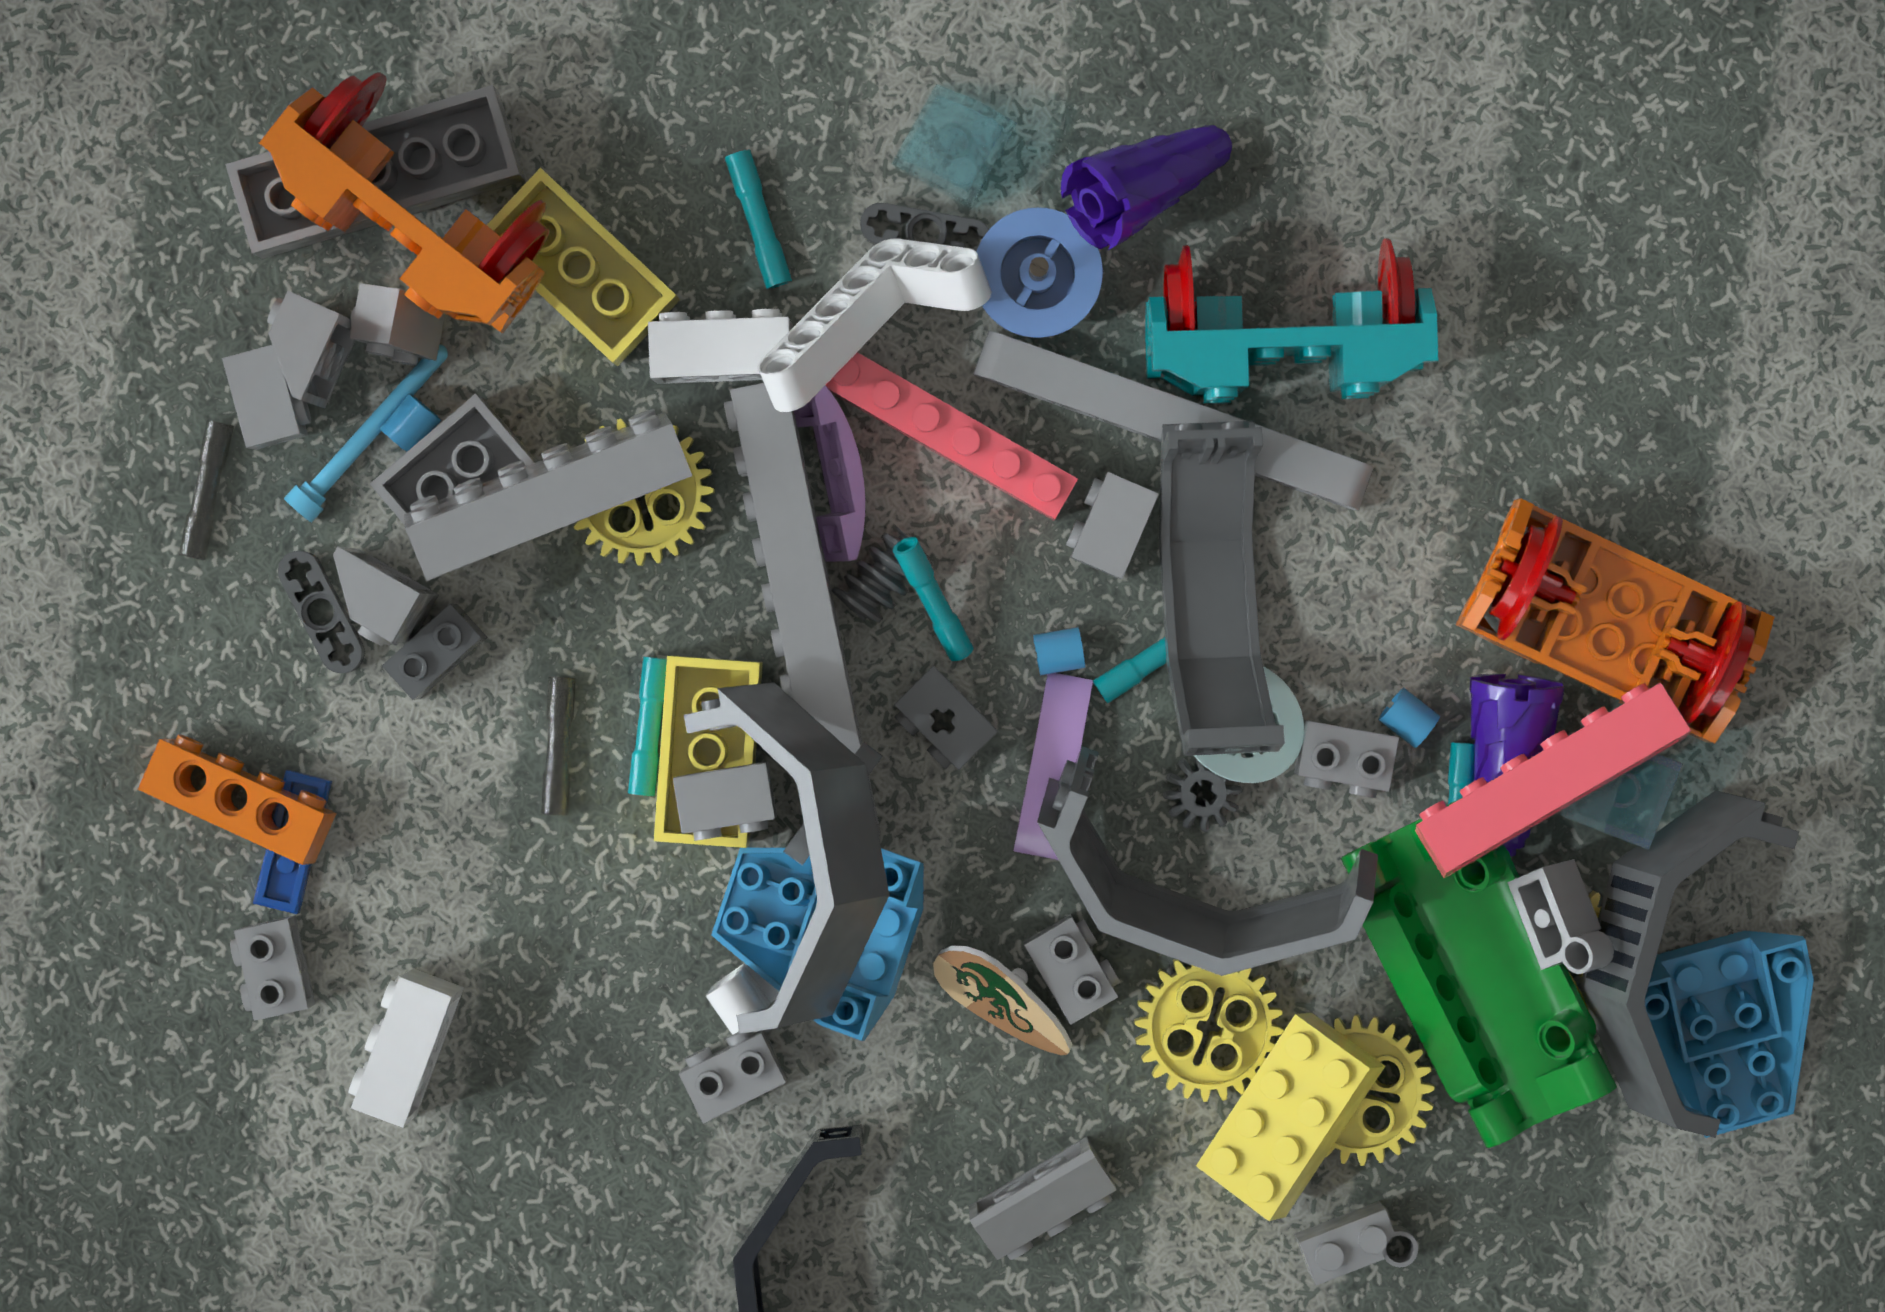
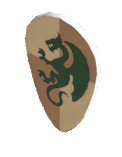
(999, 997)

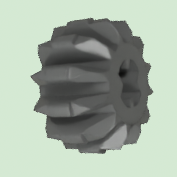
(1187, 798)

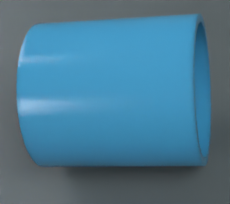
(410, 423)
(1059, 651)
(1409, 718)

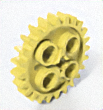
(665, 532)
(1168, 1014)
(1358, 1135)

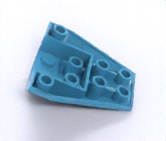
(771, 907)
(1734, 1023)

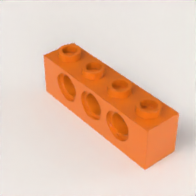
(170, 781)

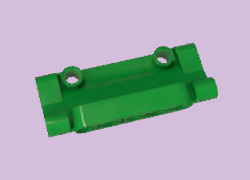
(1478, 989)

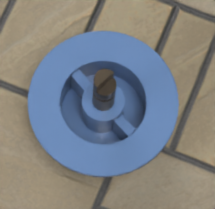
(1039, 273)

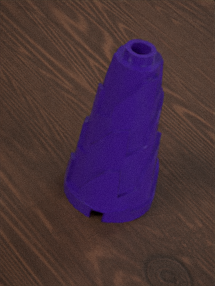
(1134, 183)
(1511, 720)

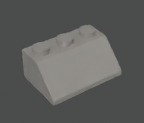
(309, 346)
(381, 598)
(1042, 1200)

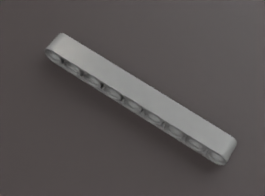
(1145, 409)

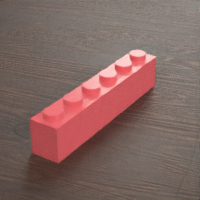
(953, 435)
(1552, 779)

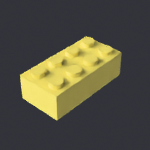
(589, 271)
(683, 753)
(1290, 1116)

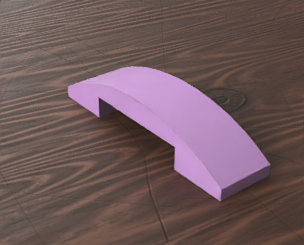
(843, 476)
(1056, 741)

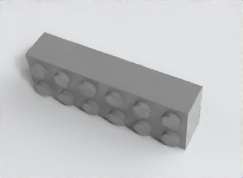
(439, 158)
(546, 494)

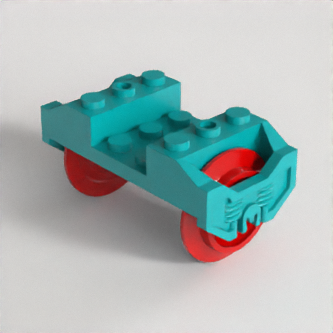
(1371, 341)

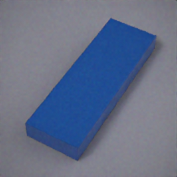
(281, 879)

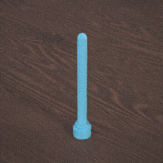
(310, 497)

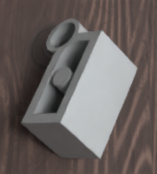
(1561, 919)
(1352, 1243)

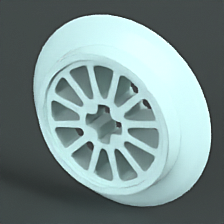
(1268, 765)

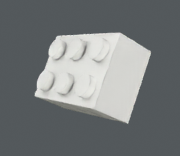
(714, 347)
(405, 1047)

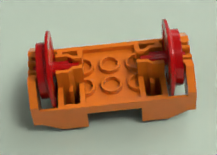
(330, 170)
(1615, 618)

